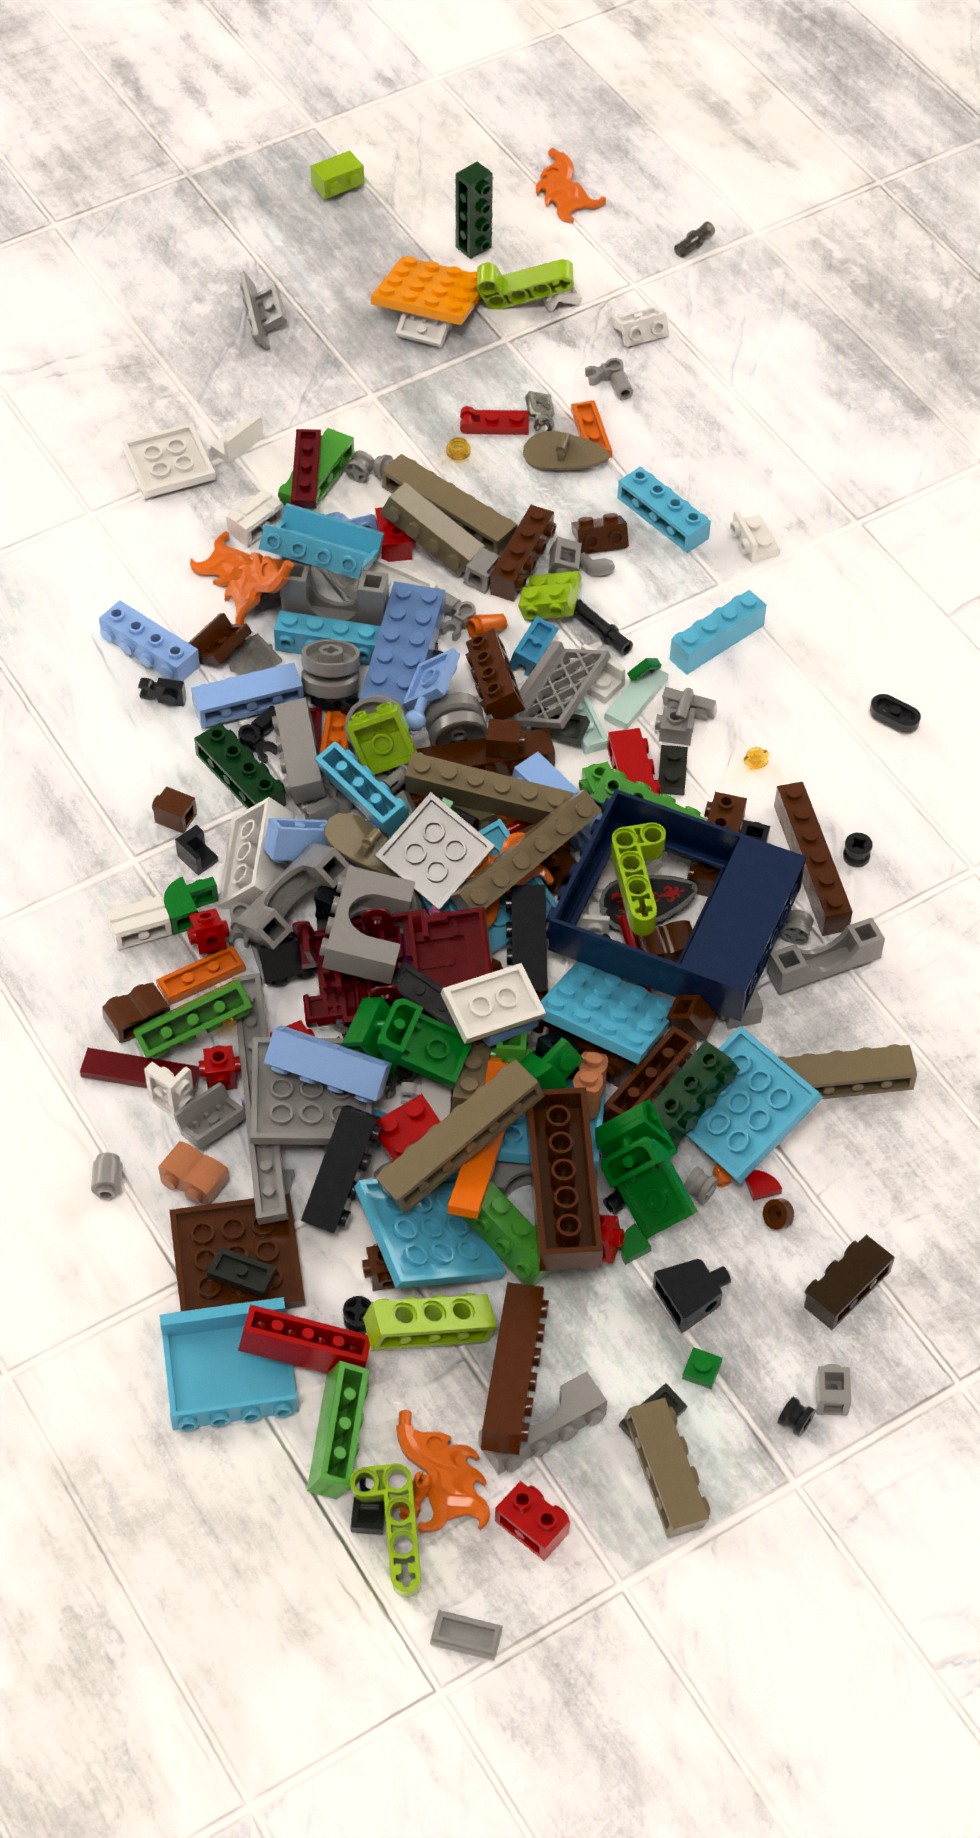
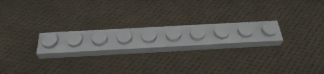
(264, 1158)

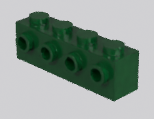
(473, 209)
(237, 767)
(694, 1090)

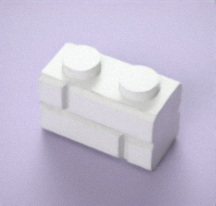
(249, 519)
(139, 922)

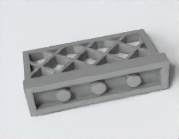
(545, 680)

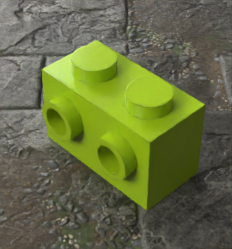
(337, 174)

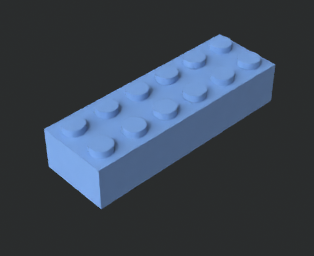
(404, 639)

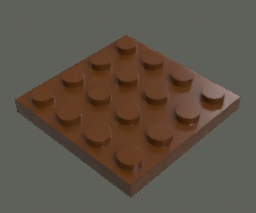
(233, 1226)

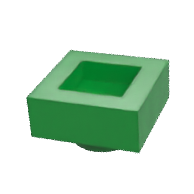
(702, 1368)

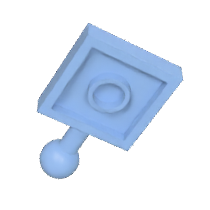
(428, 684)

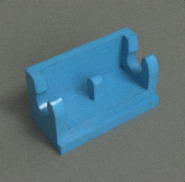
(533, 644)

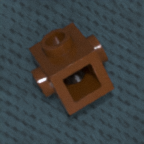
(376, 1269)

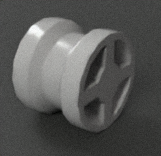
(359, 466)
(797, 927)
(701, 1185)

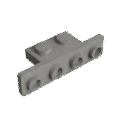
(264, 309)

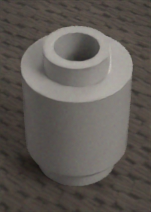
(106, 1175)

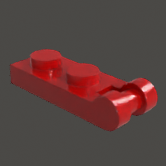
(494, 421)

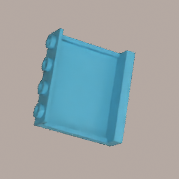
(322, 541)
(213, 1379)

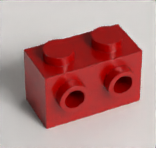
(395, 544)
(532, 1520)

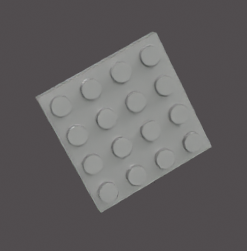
(290, 1109)

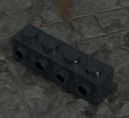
(528, 933)
(341, 1169)

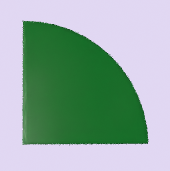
(644, 666)
(634, 1245)

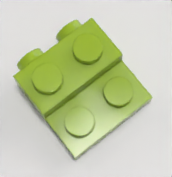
(550, 595)
(381, 737)

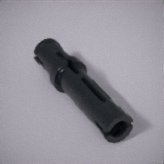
(608, 632)

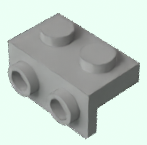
(209, 1116)

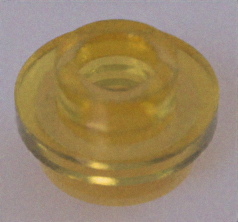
(458, 449)
(756, 758)

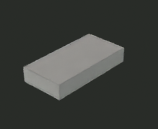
(466, 1635)

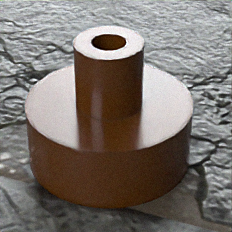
(778, 1213)

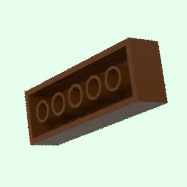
(564, 1181)

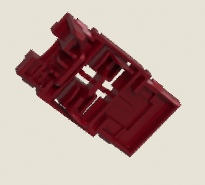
(443, 947)

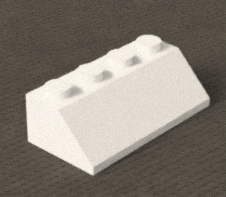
(247, 865)

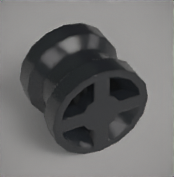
(852, 852)
(355, 1307)
(796, 1416)

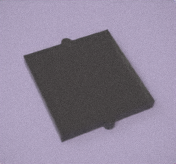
(253, 656)

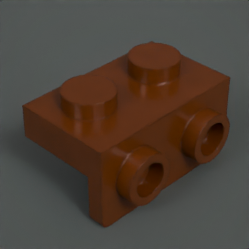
(601, 533)
(219, 639)

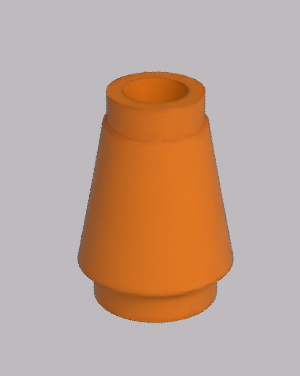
(482, 623)

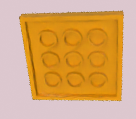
(428, 290)

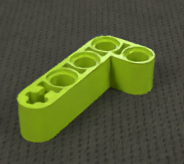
(523, 285)
(632, 856)
(396, 1530)

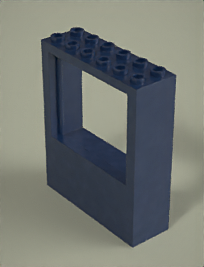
(733, 929)

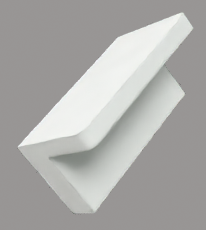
(238, 439)

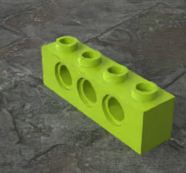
(429, 1321)

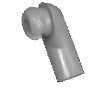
(597, 566)

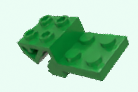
(407, 1039)
(641, 1168)

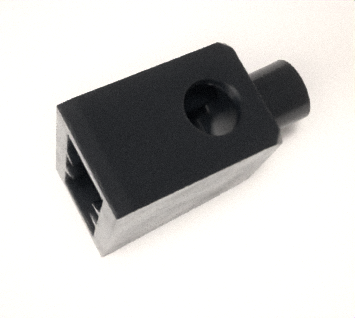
(690, 1291)

